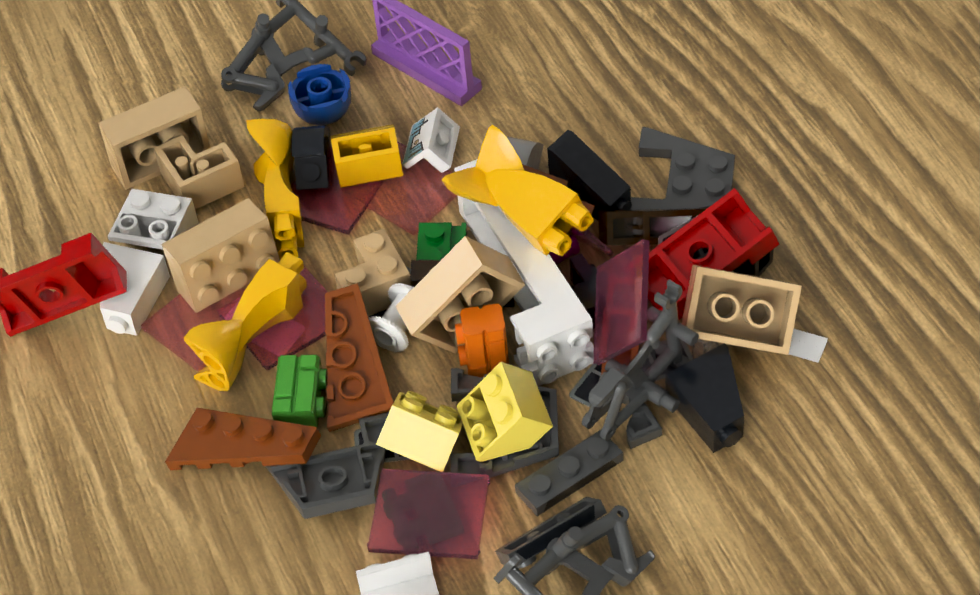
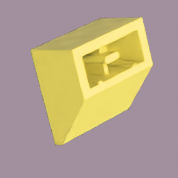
(504, 413)
(420, 430)

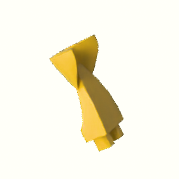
(274, 171)
(532, 202)
(267, 300)

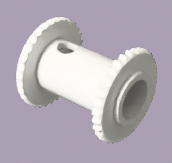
(390, 329)

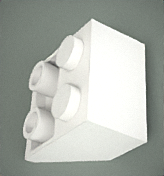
(152, 218)

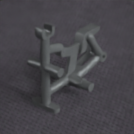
(264, 44)
(630, 383)
(564, 551)

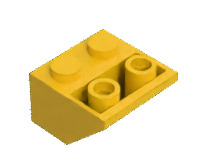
(366, 155)

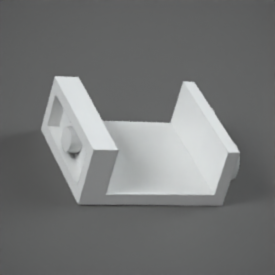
(400, 577)

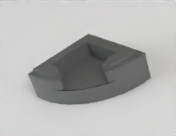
(642, 427)

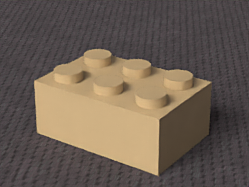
(136, 132)
(220, 254)
(462, 279)
(741, 309)

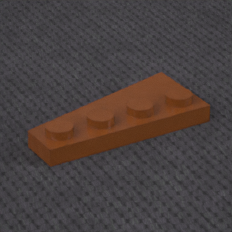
(353, 364)
(241, 439)

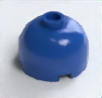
(320, 94)

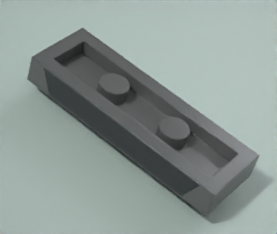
(568, 473)
(537, 539)

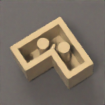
(200, 175)
(376, 270)

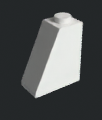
(145, 281)

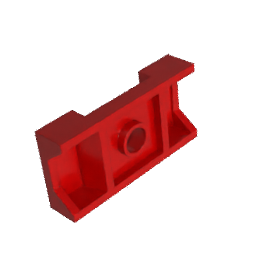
(725, 229)
(80, 276)

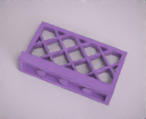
(425, 64)

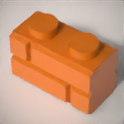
(483, 339)

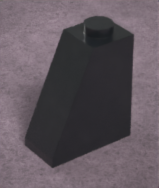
(587, 174)
(709, 397)

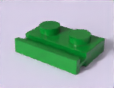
(438, 239)

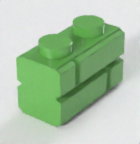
(299, 390)

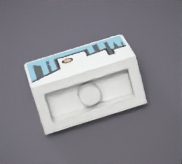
(432, 139)

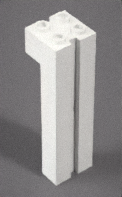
(552, 318)

